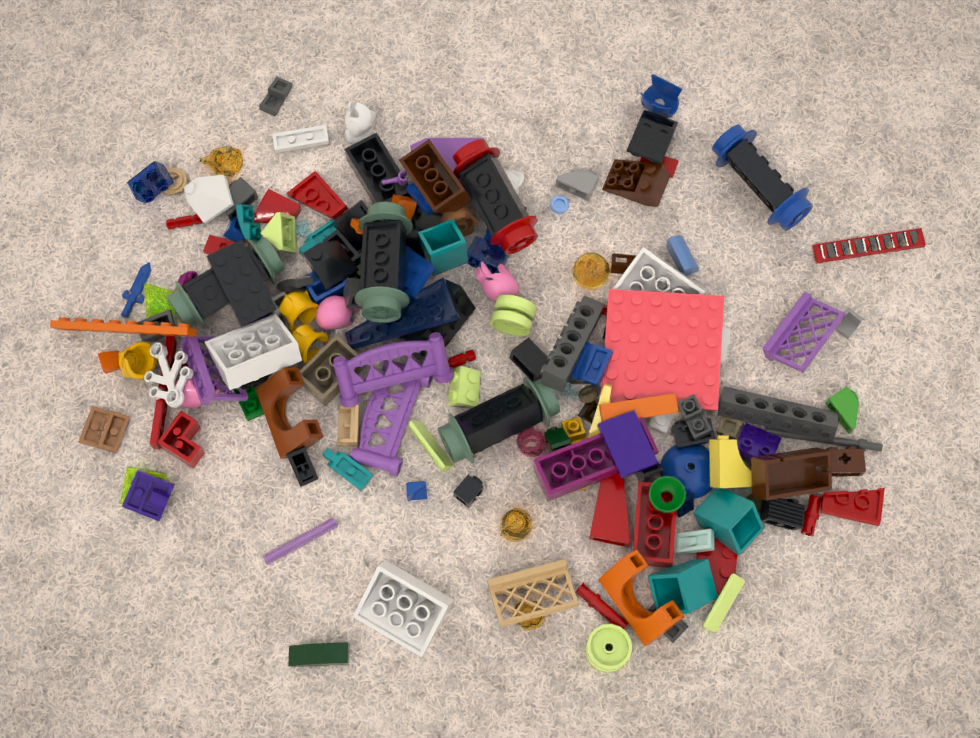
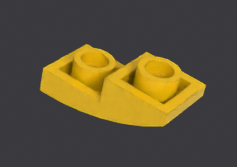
(574, 429)

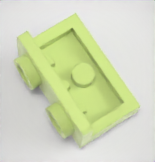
(464, 387)

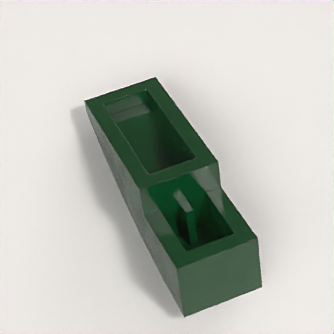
(319, 654)

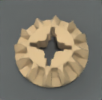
(181, 181)

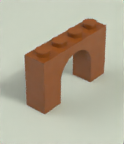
(273, 399)

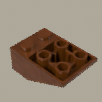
(637, 181)

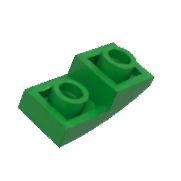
(252, 407)

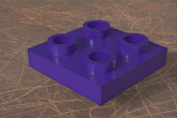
(756, 442)
(148, 495)

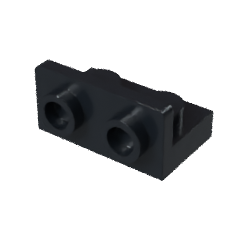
(684, 438)

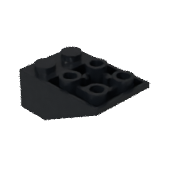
(652, 137)

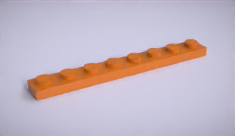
(130, 327)

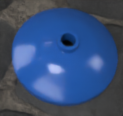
(696, 480)

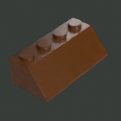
(435, 179)

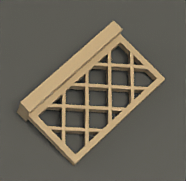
(528, 578)

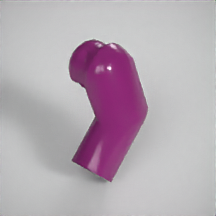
(186, 277)

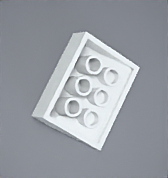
(654, 274)
(253, 351)
(403, 608)

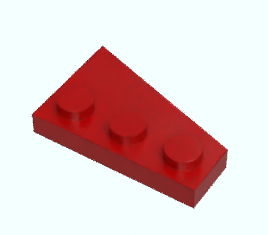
(318, 196)
(858, 506)

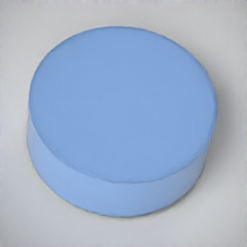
(559, 204)

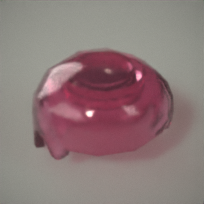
(531, 435)

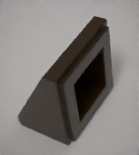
(588, 411)

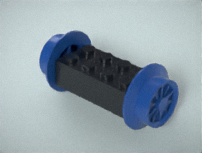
(737, 149)

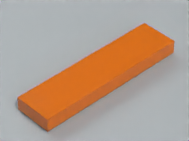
(643, 407)

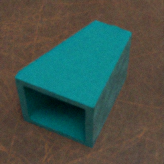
(444, 246)
(731, 519)
(686, 584)

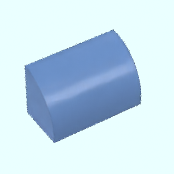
(681, 255)

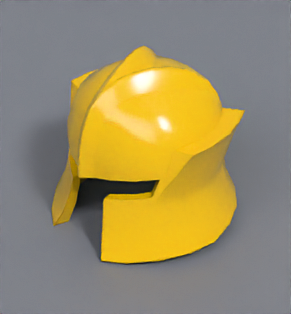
(296, 303)
(306, 338)
(136, 360)

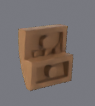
(112, 433)

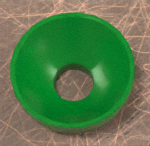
(670, 485)

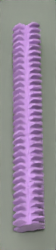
(299, 541)

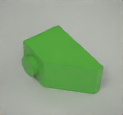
(846, 404)

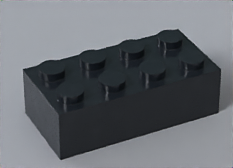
(372, 165)
(241, 283)
(448, 330)

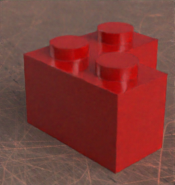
(178, 439)

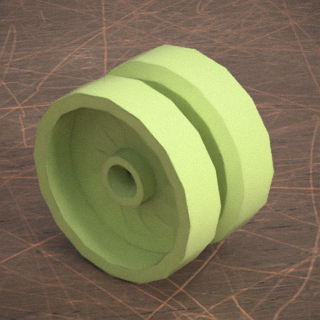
(513, 315)
(605, 660)

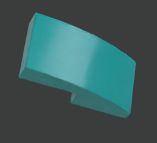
(246, 221)

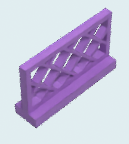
(788, 328)
(203, 382)

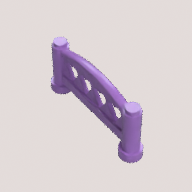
(353, 384)
(384, 455)

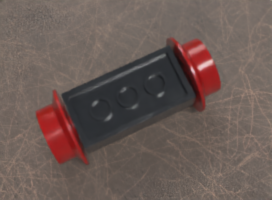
(494, 196)

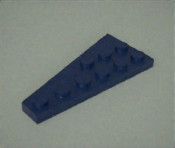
(429, 309)

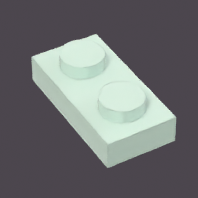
(694, 542)

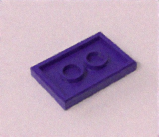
(627, 444)

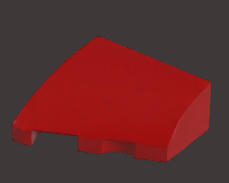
(273, 203)

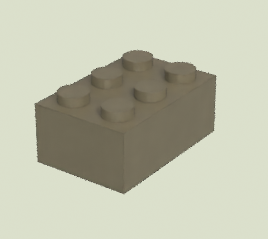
(319, 372)

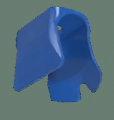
(661, 90)

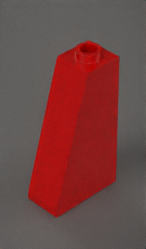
(610, 513)

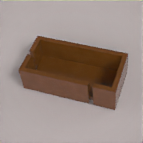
(791, 473)

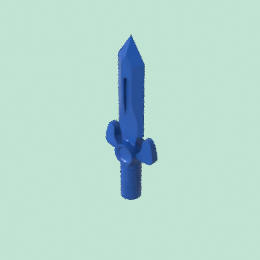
(136, 290)

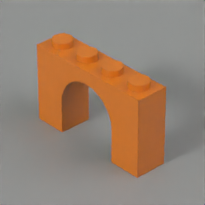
(619, 585)

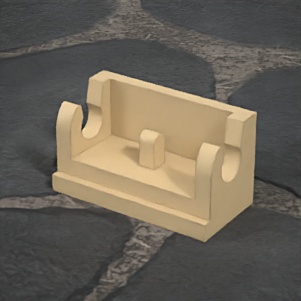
(348, 426)

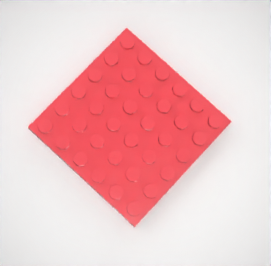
(664, 345)

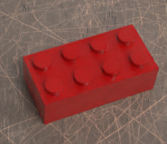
(653, 529)

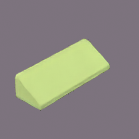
(430, 445)
(723, 603)

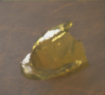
(224, 156)
(516, 525)

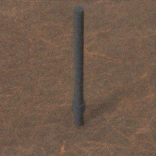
(860, 443)

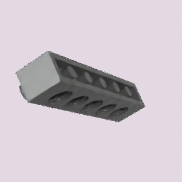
(570, 346)
(778, 414)

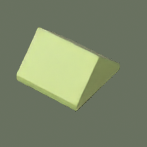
(282, 232)

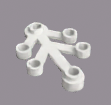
(175, 394)

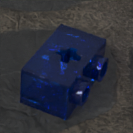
(481, 248)

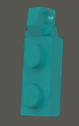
(317, 236)
(348, 469)

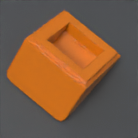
(109, 361)

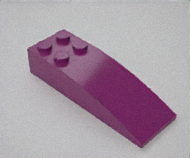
(578, 465)

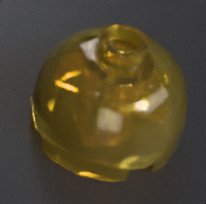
(591, 271)

